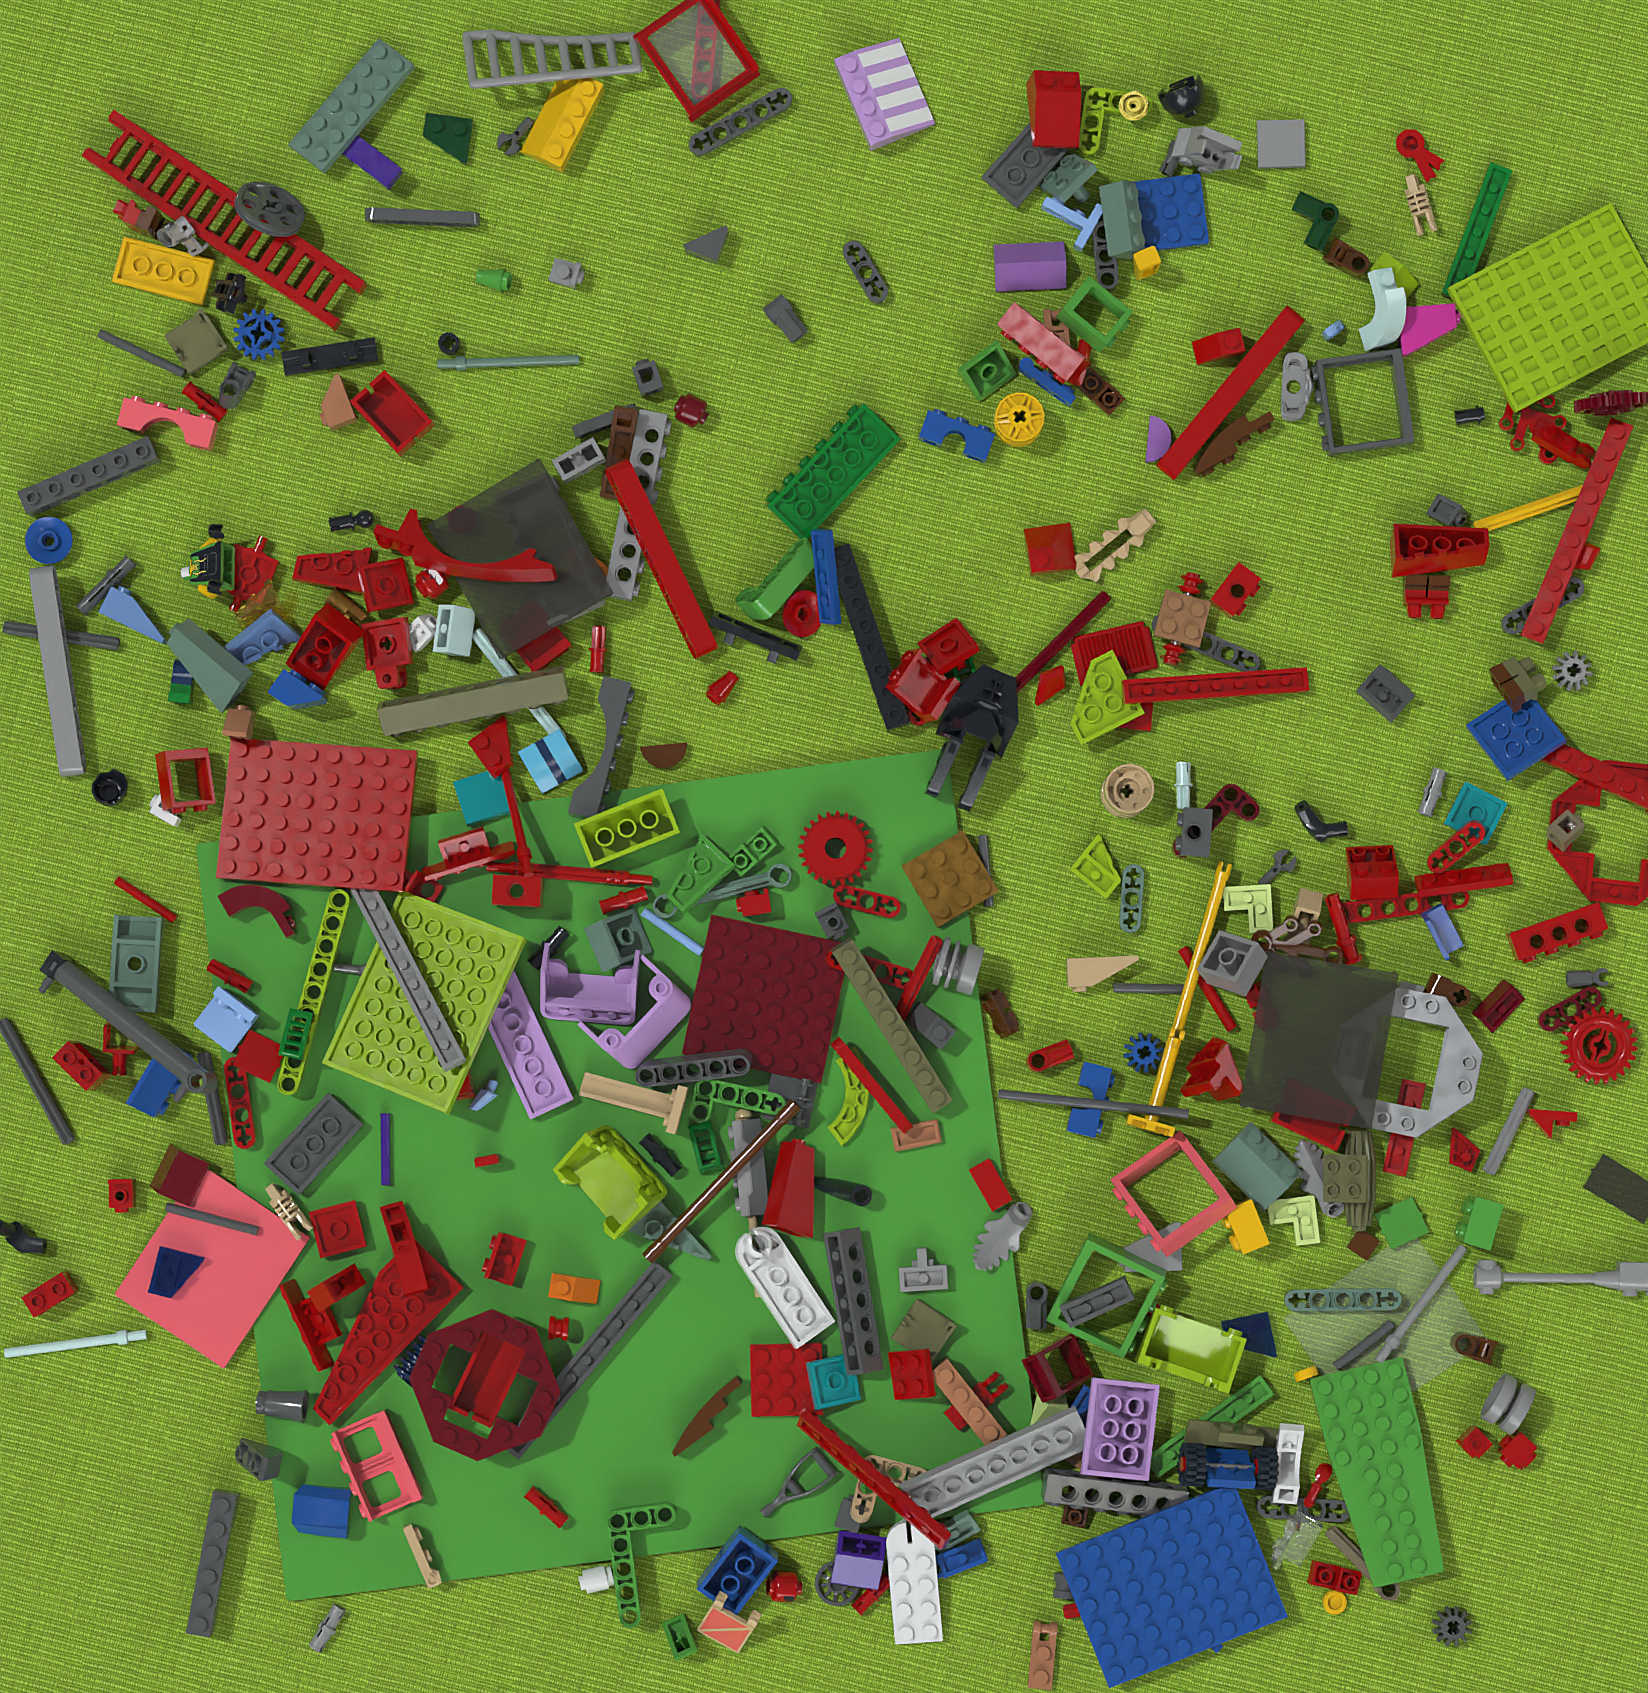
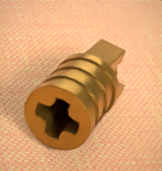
(346, 607)

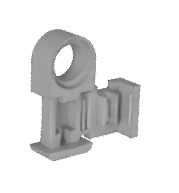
(172, 234)

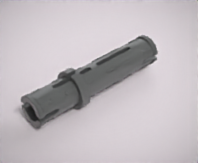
(126, 565)

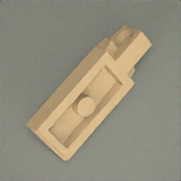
(422, 1556)

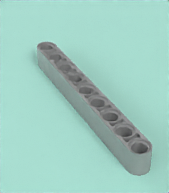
(57, 671)

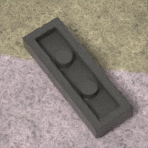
(1097, 1301)

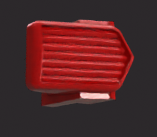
(1213, 1071)

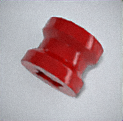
(558, 1328)

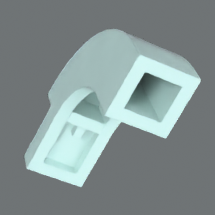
(1389, 311)

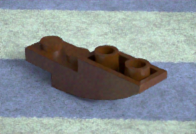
(1223, 446)

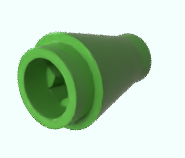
(495, 279)

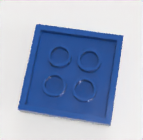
(1172, 212)
(1515, 738)

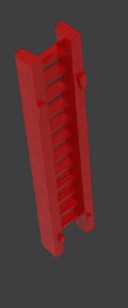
(221, 244)

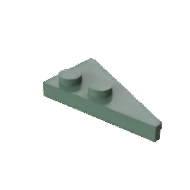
(658, 1221)

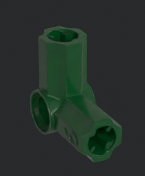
(1320, 229)

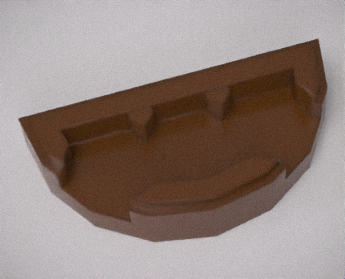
(664, 755)

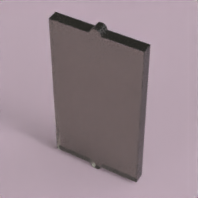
(1619, 1188)

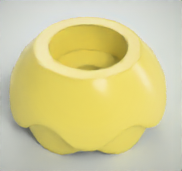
(1138, 100)

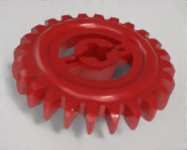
(1591, 1067)

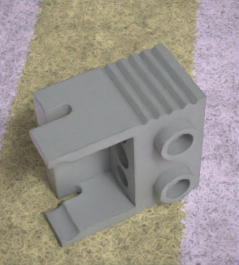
(1206, 149)

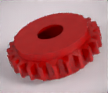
(835, 828)

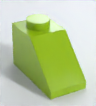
(1401, 274)

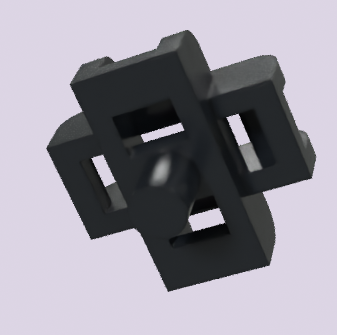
(232, 294)

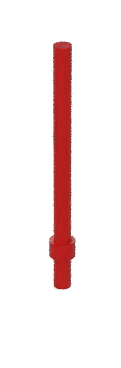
(523, 852)

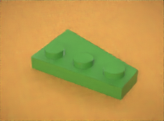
(700, 874)

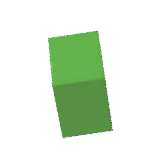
(680, 1637)

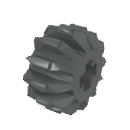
(1460, 1625)

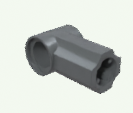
(782, 314)
(1036, 1307)

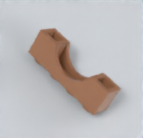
(967, 1402)

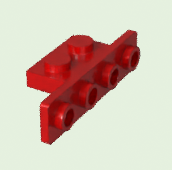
(466, 851)
(314, 1326)

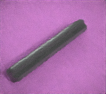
(213, 1104)

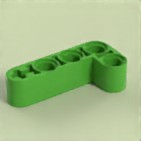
(779, 584)
(740, 1099)

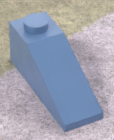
(127, 611)

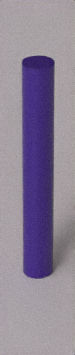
(385, 1148)

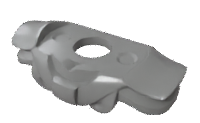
(1295, 368)

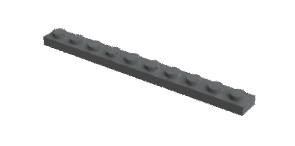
(604, 1339)

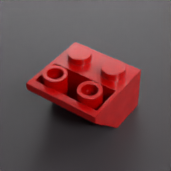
(1372, 872)

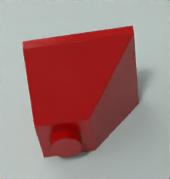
(1050, 549)

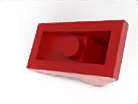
(1544, 1119)

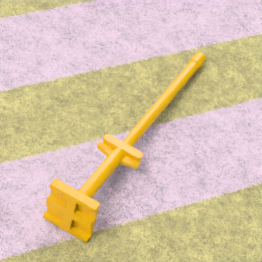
(1176, 1032)

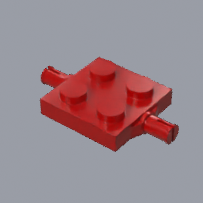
(251, 572)

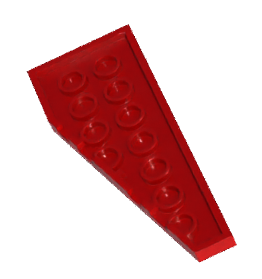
(383, 1331)

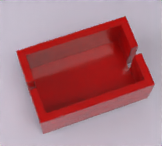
(392, 413)
(1316, 1130)

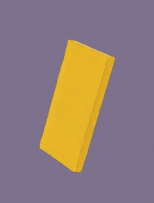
(163, 271)

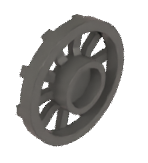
(835, 1588)

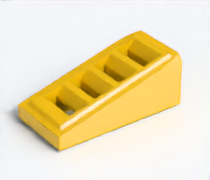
(1146, 262)

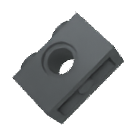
(1203, 821)

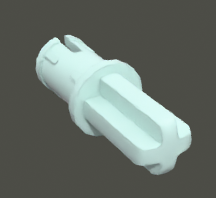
(1183, 784)

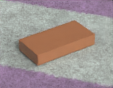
(920, 1135)

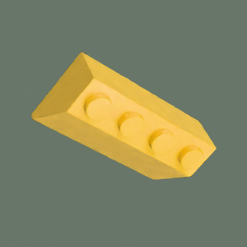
(562, 121)

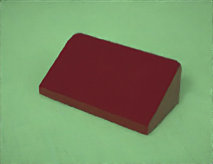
(1498, 1006)

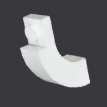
(1289, 1450)

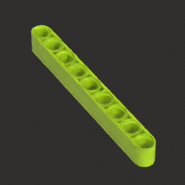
(322, 982)

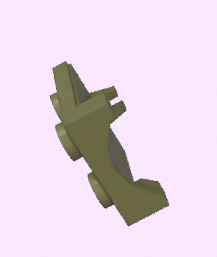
(196, 342)
(923, 1329)

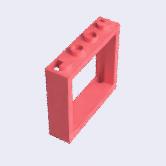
(1195, 1225)

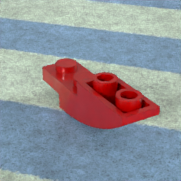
(404, 1248)

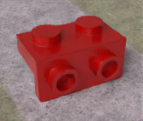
(505, 1258)

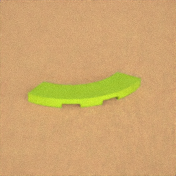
(854, 1104)

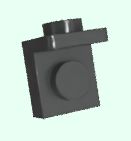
(1447, 512)

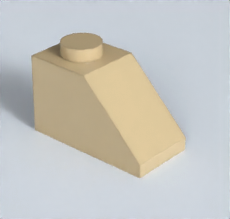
(1305, 909)

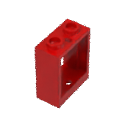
(203, 774)
(74, 1060)

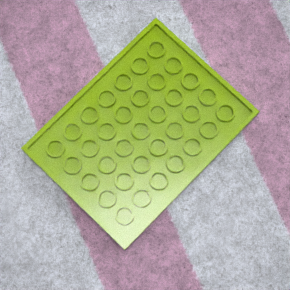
(466, 973)

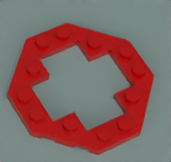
(1580, 864)

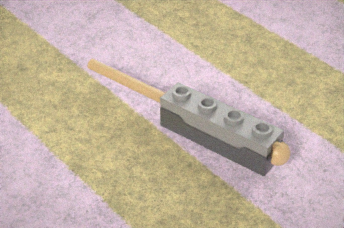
(752, 1177)

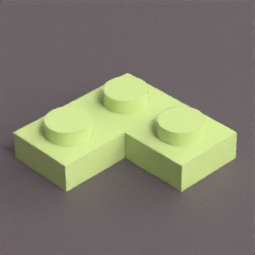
(1255, 899)
(1300, 1212)

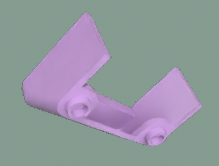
(588, 996)
(651, 1029)

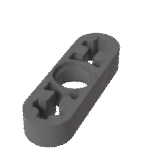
(867, 290)
(595, 424)

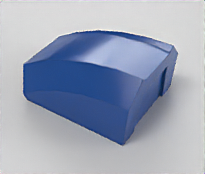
(322, 1510)

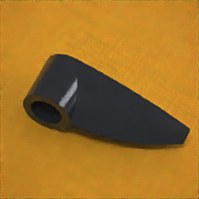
(842, 1189)

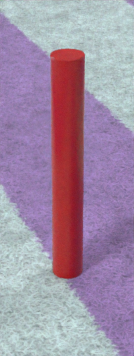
(145, 899)

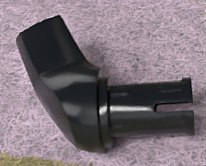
(1315, 826)
(21, 1239)

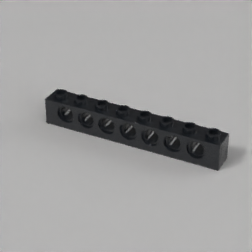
(868, 638)

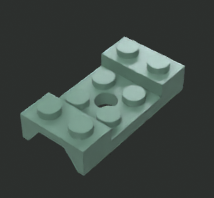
(142, 939)

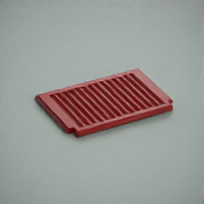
(1129, 643)

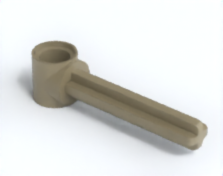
(1356, 1558)

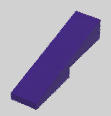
(373, 162)

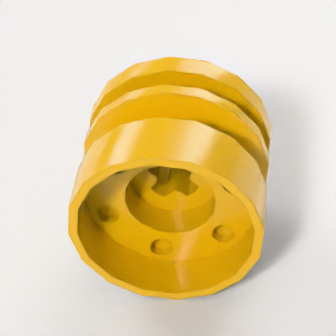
(1018, 433)

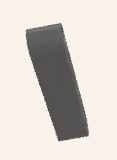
(702, 1060)

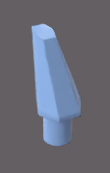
(484, 1096)

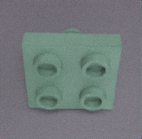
(1069, 179)

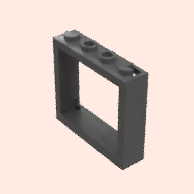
(1400, 393)

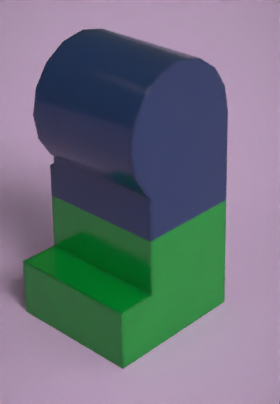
(181, 685)

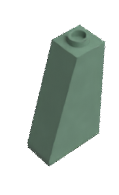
(210, 664)

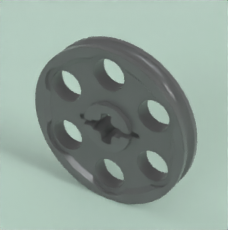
(269, 209)

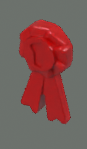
(1411, 145)

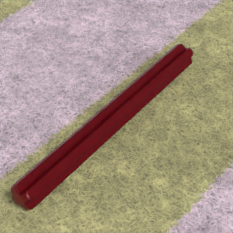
(1062, 639)

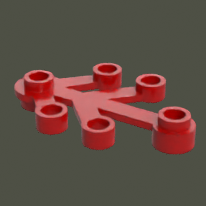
(1529, 418)

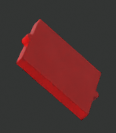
(258, 1056)

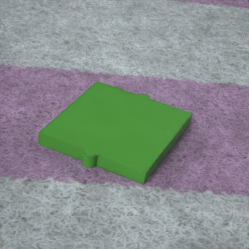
(1401, 1223)

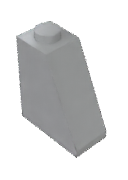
(1145, 1250)

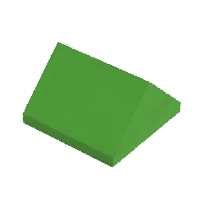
(987, 371)

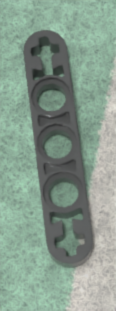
(728, 122)
(422, 217)
(1217, 645)

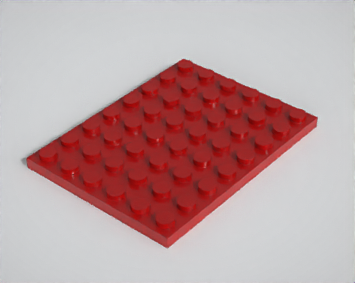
(317, 815)

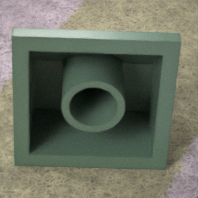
(617, 939)

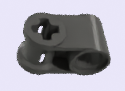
(237, 382)

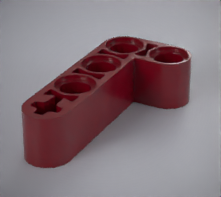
(1225, 807)

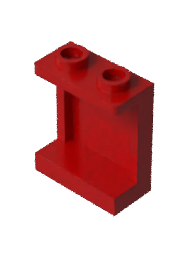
(544, 649)
(921, 686)

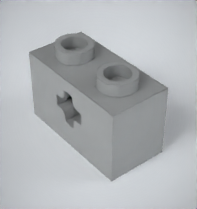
(579, 460)

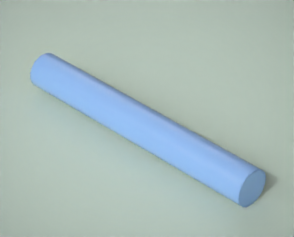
(672, 931)

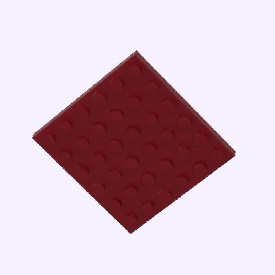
(765, 995)

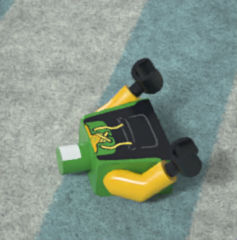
(212, 565)

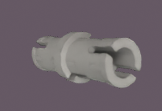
(1432, 792)
(327, 1628)

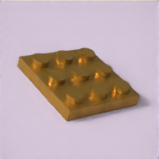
(950, 878)

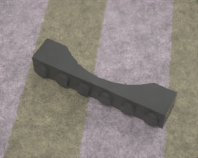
(588, 796)
(211, 1563)

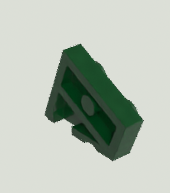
(449, 134)

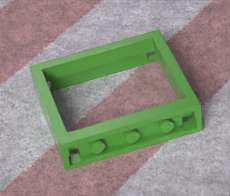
(1126, 1258)

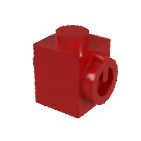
(1517, 1450)

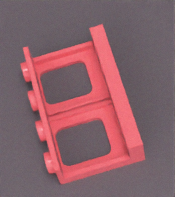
(390, 1459)

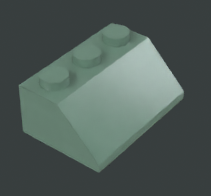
(1122, 219)
(1257, 1166)

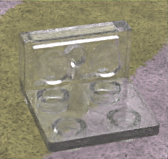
(1296, 1541)

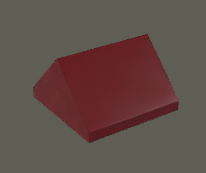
(179, 1175)

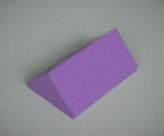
(1029, 266)

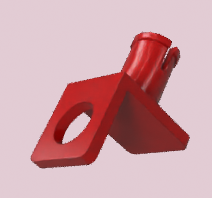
(415, 882)
(119, 1052)

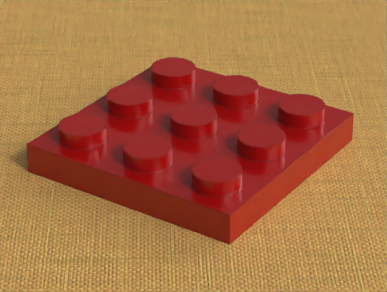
(781, 1379)

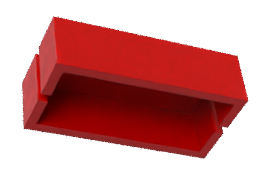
(487, 1379)

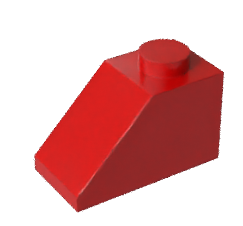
(1218, 346)

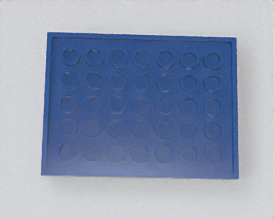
(1171, 1584)

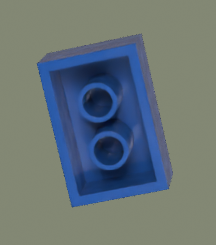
(738, 1569)

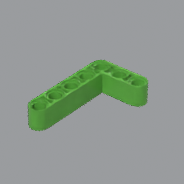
(627, 1554)

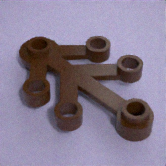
(1293, 945)

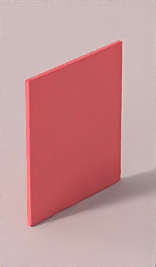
(232, 1283)

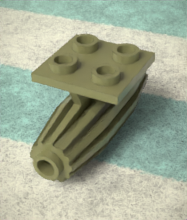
(1352, 1179)

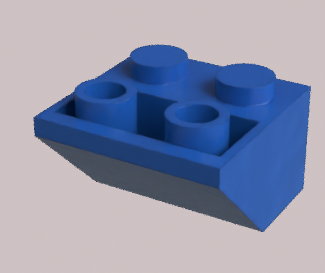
(294, 693)

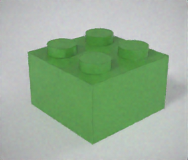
(1478, 1222)

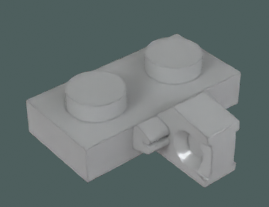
(923, 1274)

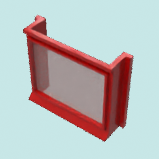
(698, 55)

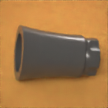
(283, 1404)

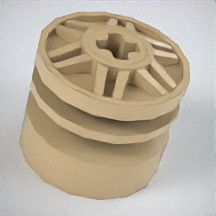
(1137, 782)

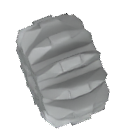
(1568, 662)

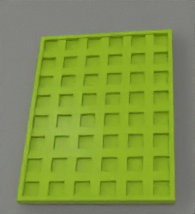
(1558, 307)

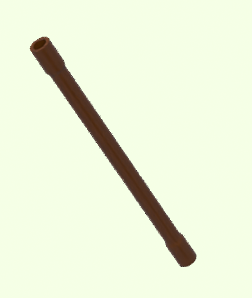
(782, 1117)

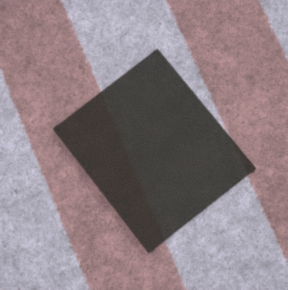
(505, 522)
(1319, 1040)

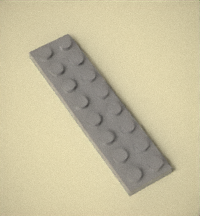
(998, 1463)

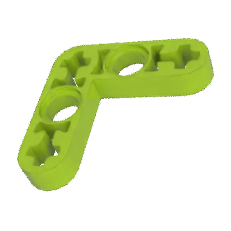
(1098, 111)

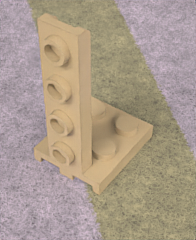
(637, 1098)

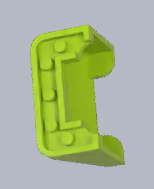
(611, 1178)
(1191, 1349)

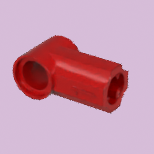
(1051, 1055)

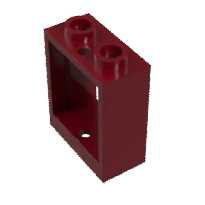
(1042, 1375)

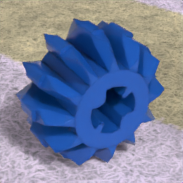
(1146, 1059)

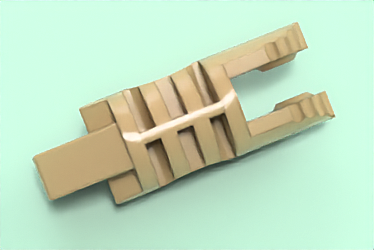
(1419, 204)
(287, 1210)

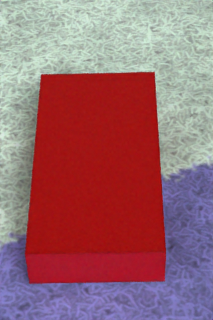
(990, 1184)

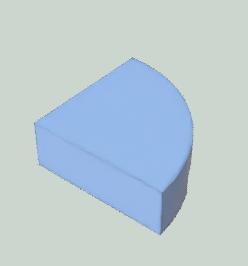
(1333, 330)

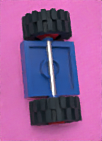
(1228, 1467)

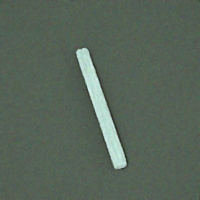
(506, 670)

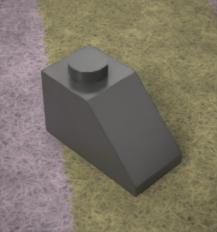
(930, 1025)

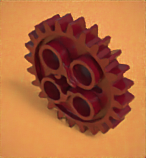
(1611, 402)

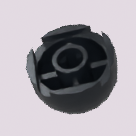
(1183, 97)

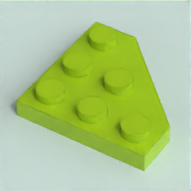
(1101, 700)

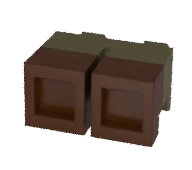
(1514, 683)

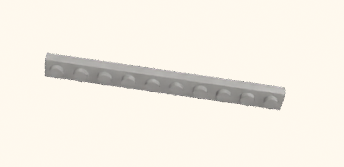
(409, 978)

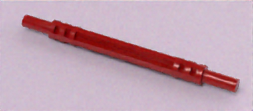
(572, 873)

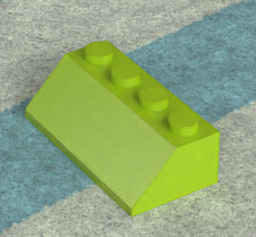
(627, 828)

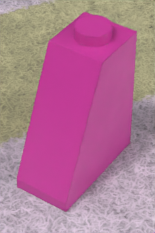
(1426, 325)

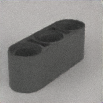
(1103, 268)

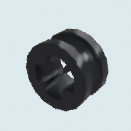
(455, 347)

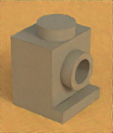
(1568, 821)

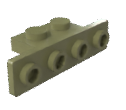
(1229, 1434)

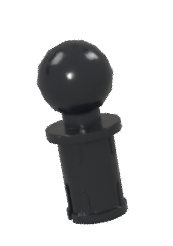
(363, 519)

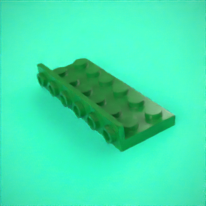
(832, 471)

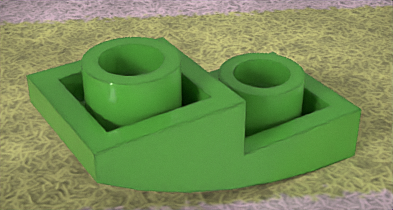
(752, 850)

